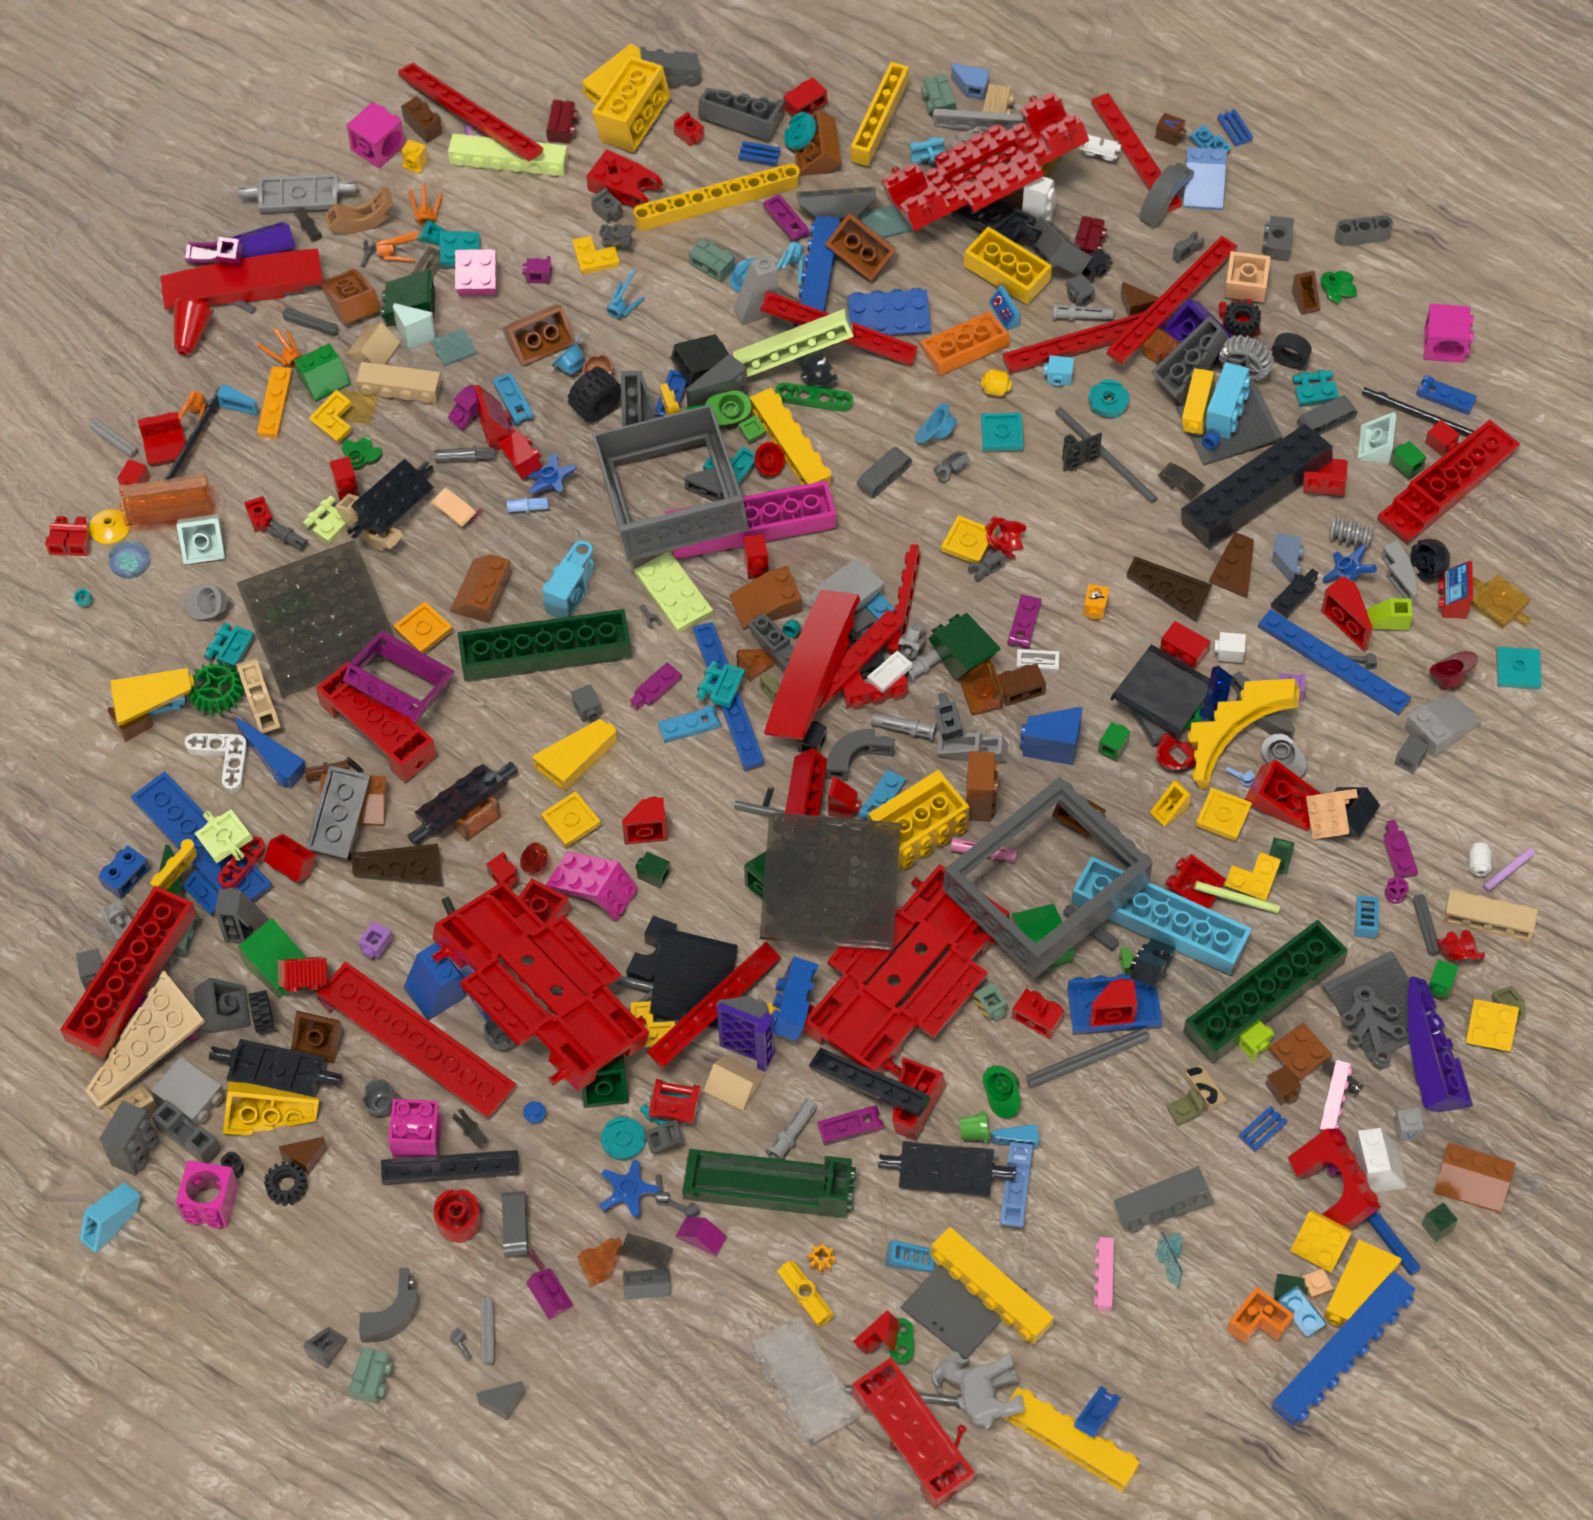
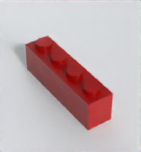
(806, 783)

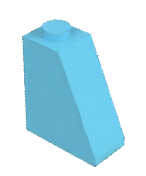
(108, 1216)

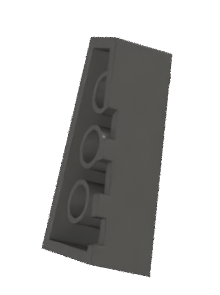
(742, 112)
(1194, 352)
(1164, 1200)

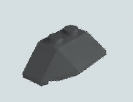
(837, 202)

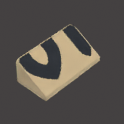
(1203, 1085)

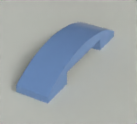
(1016, 1191)

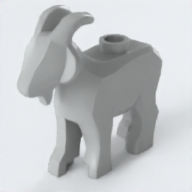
(978, 1387)

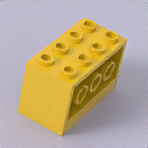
(631, 103)
(928, 816)

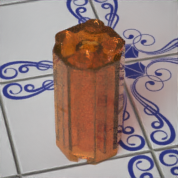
(165, 499)

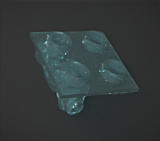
(1168, 1252)

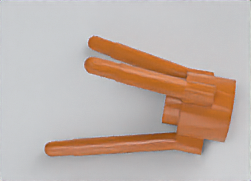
(425, 212)
(386, 247)
(289, 353)
(193, 403)

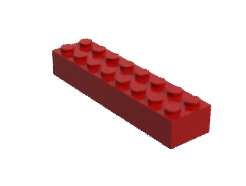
(128, 972)

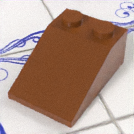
(350, 296)
(768, 594)

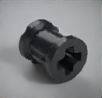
(232, 1158)

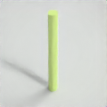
(1237, 897)

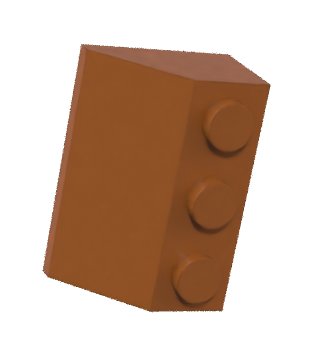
(822, 152)
(861, 246)
(539, 334)
(482, 588)
(375, 803)
(1474, 1177)

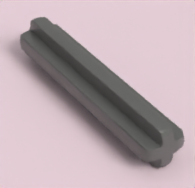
(310, 321)
(1426, 924)
(1098, 933)

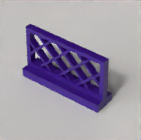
(744, 1038)

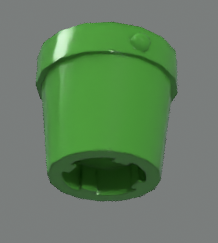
(975, 1127)

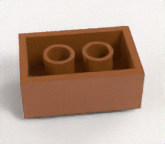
(982, 785)

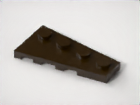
(1171, 586)
(403, 864)

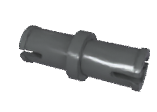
(287, 535)

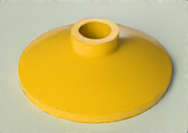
(108, 533)

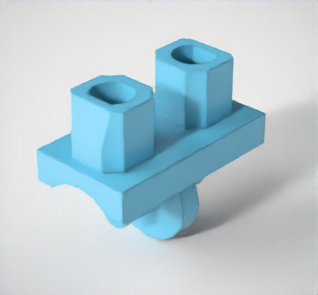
(926, 150)

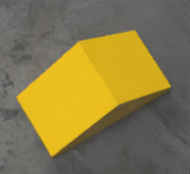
(1171, 804)

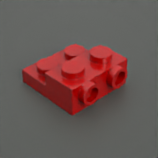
(1188, 872)

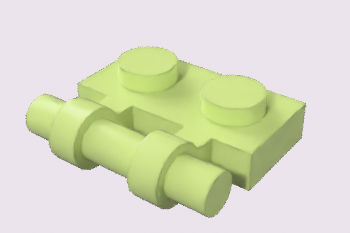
(330, 526)

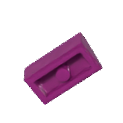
(549, 1293)

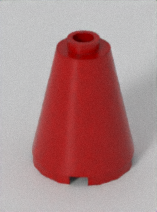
(189, 323)

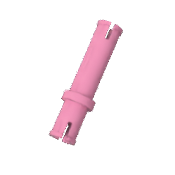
(1005, 854)

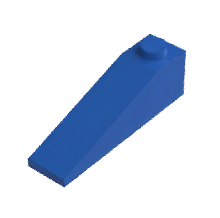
(282, 763)

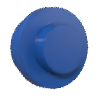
(534, 1112)

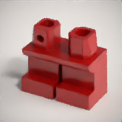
(68, 538)

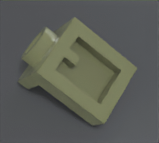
(769, 686)
(1510, 997)
(1186, 1108)

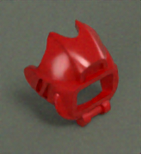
(1009, 537)
(1166, 745)
(1461, 948)

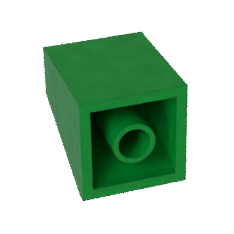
(264, 949)

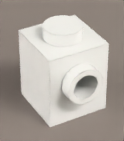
(1230, 647)

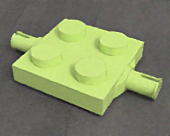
(223, 835)

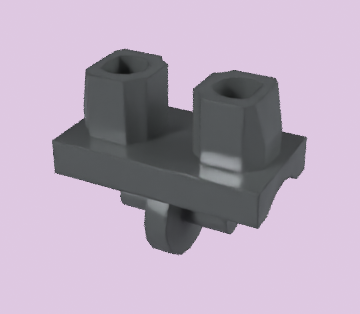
(617, 235)

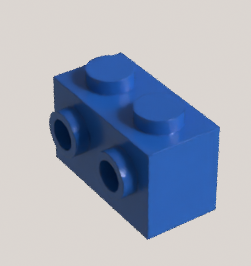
(124, 872)

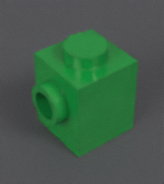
(1408, 459)
(1114, 741)
(1442, 978)

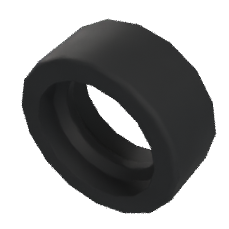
(1293, 342)

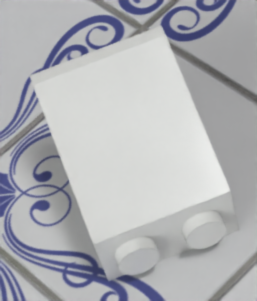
(1379, 1160)

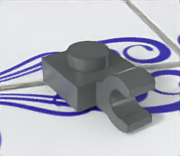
(1185, 248)
(953, 462)
(990, 564)

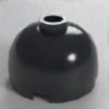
(816, 370)
(1430, 558)

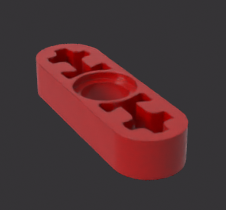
(241, 873)

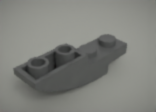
(772, 640)
(1272, 723)

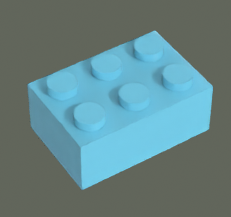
(1228, 400)

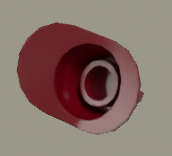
(1452, 670)

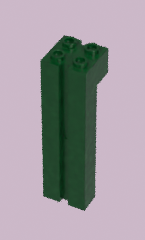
(771, 1183)

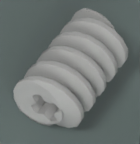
(1350, 532)

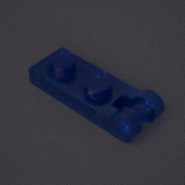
(1217, 692)

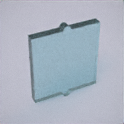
(453, 347)

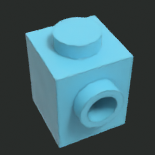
(1059, 370)

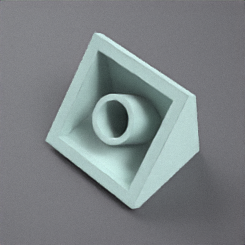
(414, 325)
(1377, 439)

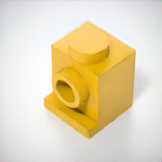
(414, 156)

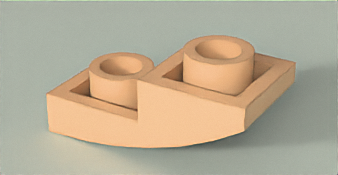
(453, 507)

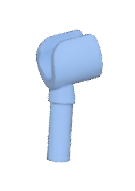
(1245, 779)

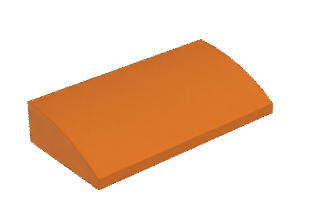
(965, 343)

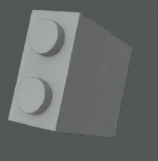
(189, 1091)

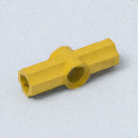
(812, 1304)

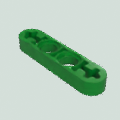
(813, 399)

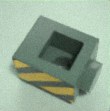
(991, 996)

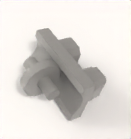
(912, 640)
(116, 918)

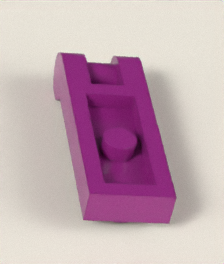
(786, 218)
(1024, 621)
(850, 1125)

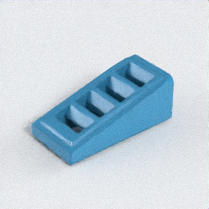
(237, 401)
(1366, 930)
(1022, 1134)
(900, 1263)

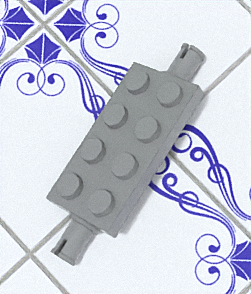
(297, 191)

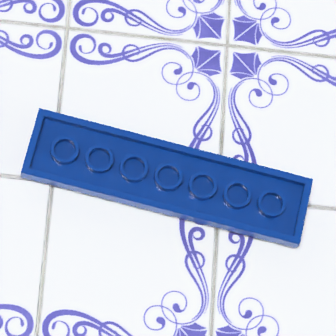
(179, 820)

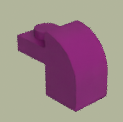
(465, 407)

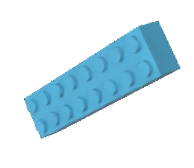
(1169, 919)

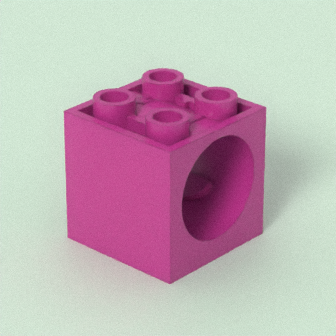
(376, 134)
(1448, 333)
(415, 1128)
(203, 1176)

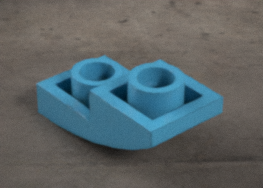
(1206, 139)

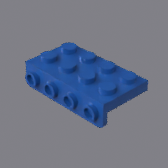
(891, 312)
(1085, 991)

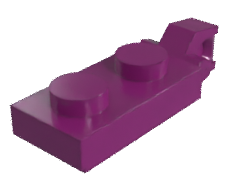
(656, 686)
(1399, 851)

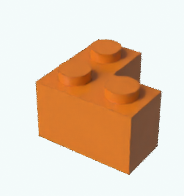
(1260, 1312)

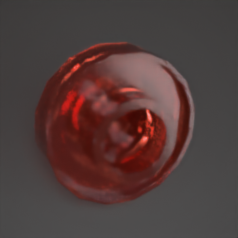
(534, 858)

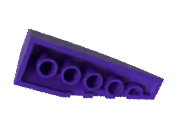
(1436, 1069)

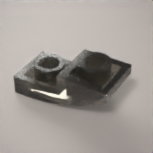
(1178, 477)
(646, 1251)

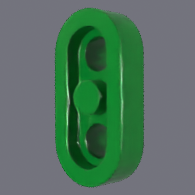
(904, 1341)

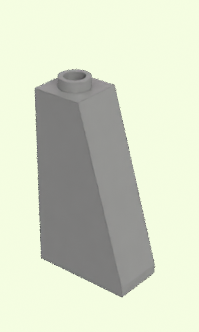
(758, 280)

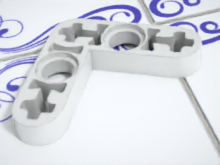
(226, 749)

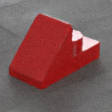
(882, 1329)

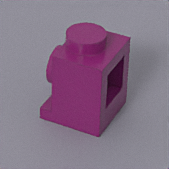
(537, 270)

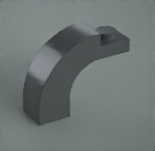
(1162, 193)
(853, 746)
(394, 1319)

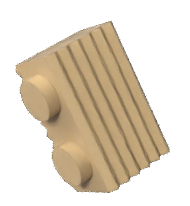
(998, 99)

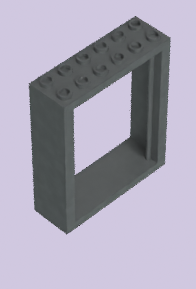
(682, 526)
(1039, 956)

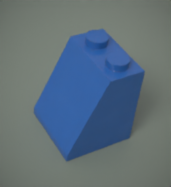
(1052, 735)
(432, 984)

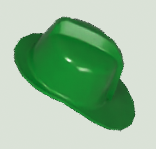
(1002, 1091)

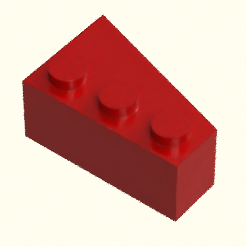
(925, 1080)

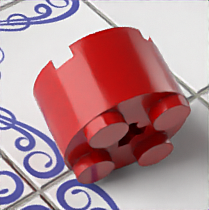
(467, 1212)

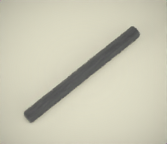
(1087, 1057)

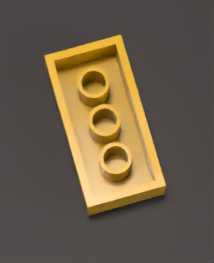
(1007, 265)

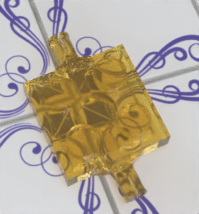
(1500, 601)

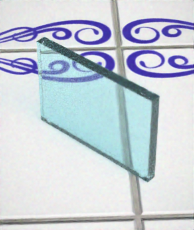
(886, 221)

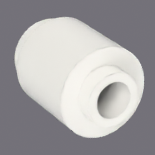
(1480, 859)

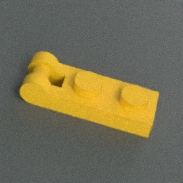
(175, 866)

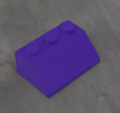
(266, 240)
(1188, 319)

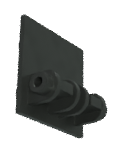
(1080, 452)

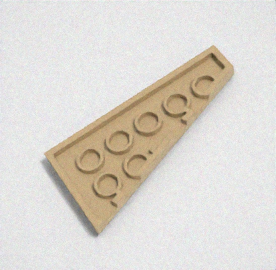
(150, 1035)

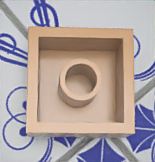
(1247, 276)

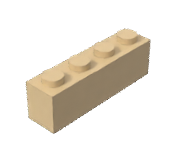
(399, 382)
(1490, 915)

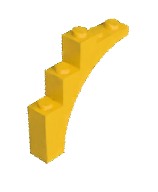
(1231, 717)

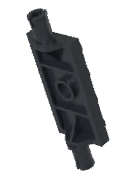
(1002, 218)
(391, 498)
(459, 800)
(275, 1067)
(946, 1168)

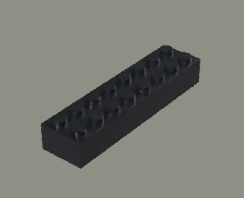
(1256, 485)

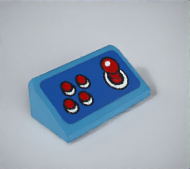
(1005, 309)

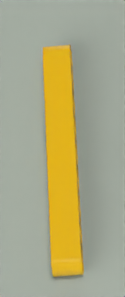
(716, 197)

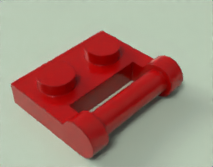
(674, 1107)

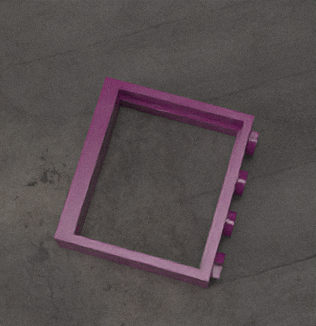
(409, 659)

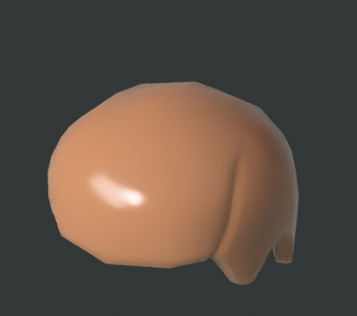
(598, 361)

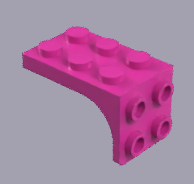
(596, 880)

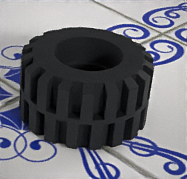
(594, 394)

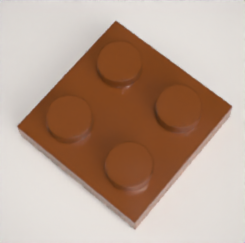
(1300, 1051)

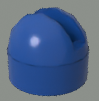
(1211, 440)

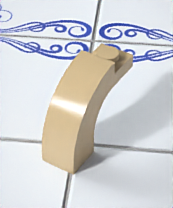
(371, 537)
(258, 696)

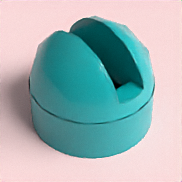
(78, 597)
(791, 628)

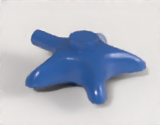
(551, 476)
(1349, 566)
(627, 1189)

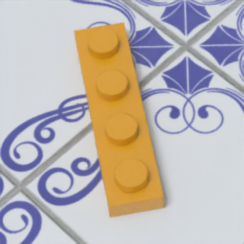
(274, 402)

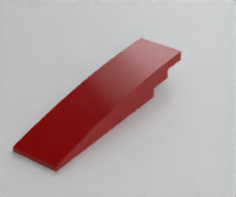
(251, 280)
(1447, 481)
(812, 664)

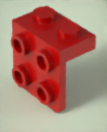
(162, 437)
(1328, 480)

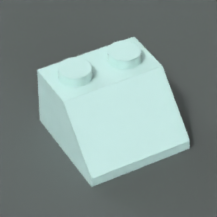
(201, 538)

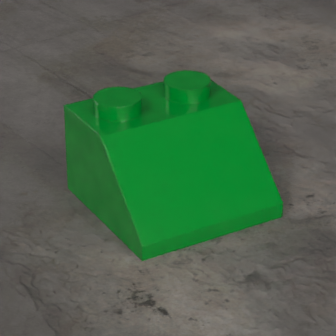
(322, 372)

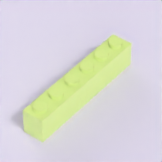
(489, 153)
(795, 342)

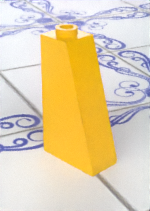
(598, 82)
(145, 693)
(575, 754)
(1362, 1276)

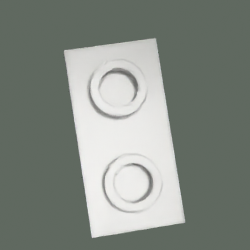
(1108, 149)

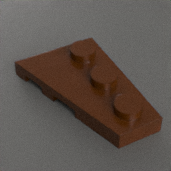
(1234, 566)

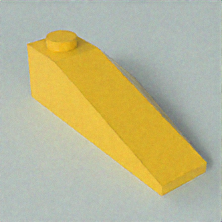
(261, 1108)

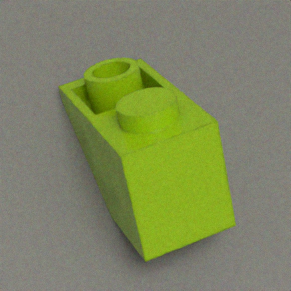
(1391, 614)

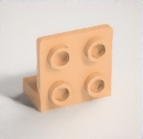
(1329, 813)

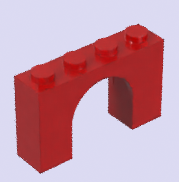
(1358, 1198)

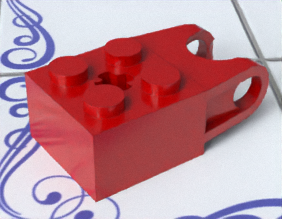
(622, 178)

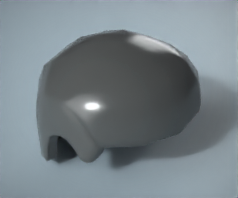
(496, 1036)
(378, 1097)

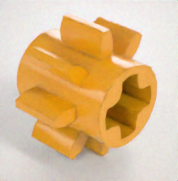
(821, 1251)

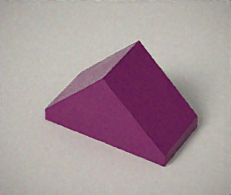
(702, 1234)

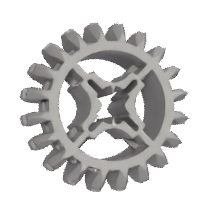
(1248, 354)

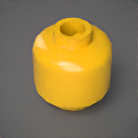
(996, 382)

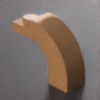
(360, 218)

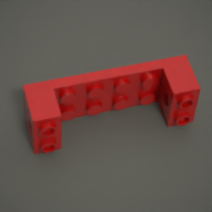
(379, 723)
(913, 1432)

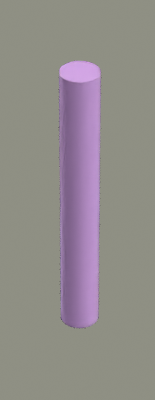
(1511, 867)

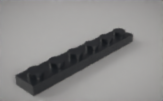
(870, 1082)
(449, 1167)

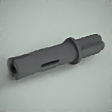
(463, 454)

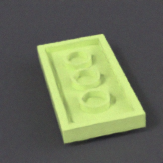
(673, 592)

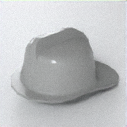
(205, 601)
(1285, 751)

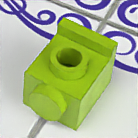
(1256, 1040)

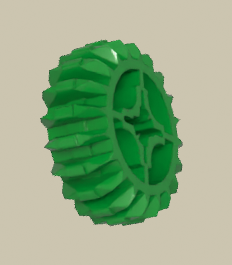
(209, 698)

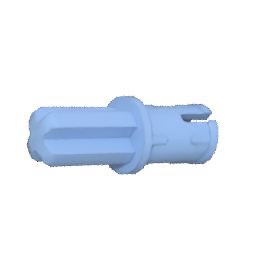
(527, 504)

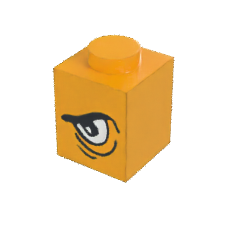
(1096, 601)

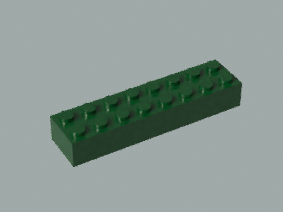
(544, 644)
(1265, 990)

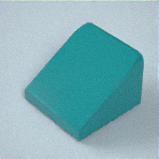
(430, 233)

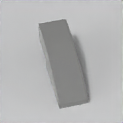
(1400, 570)
(959, 747)

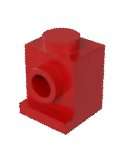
(688, 129)
(258, 513)
(502, 870)

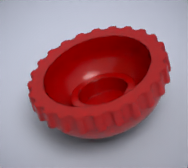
(769, 459)

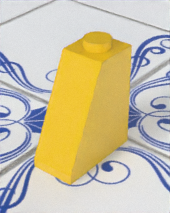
(1198, 401)

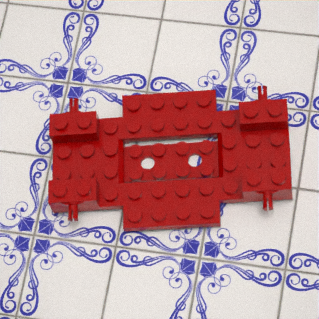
(1028, 145)
(864, 1016)
(589, 1019)

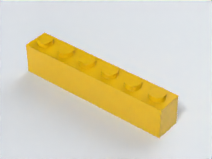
(879, 114)
(788, 435)
(991, 1286)
(1057, 1432)

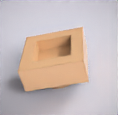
(1317, 1284)

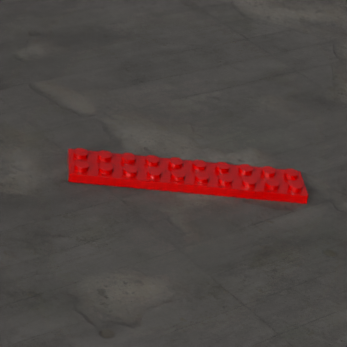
(416, 1040)

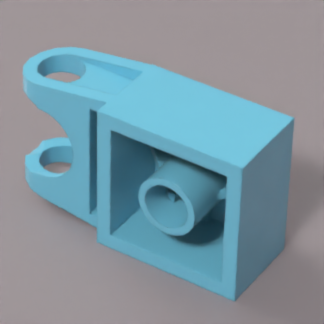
(568, 582)

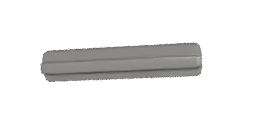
(113, 437)
(487, 1330)

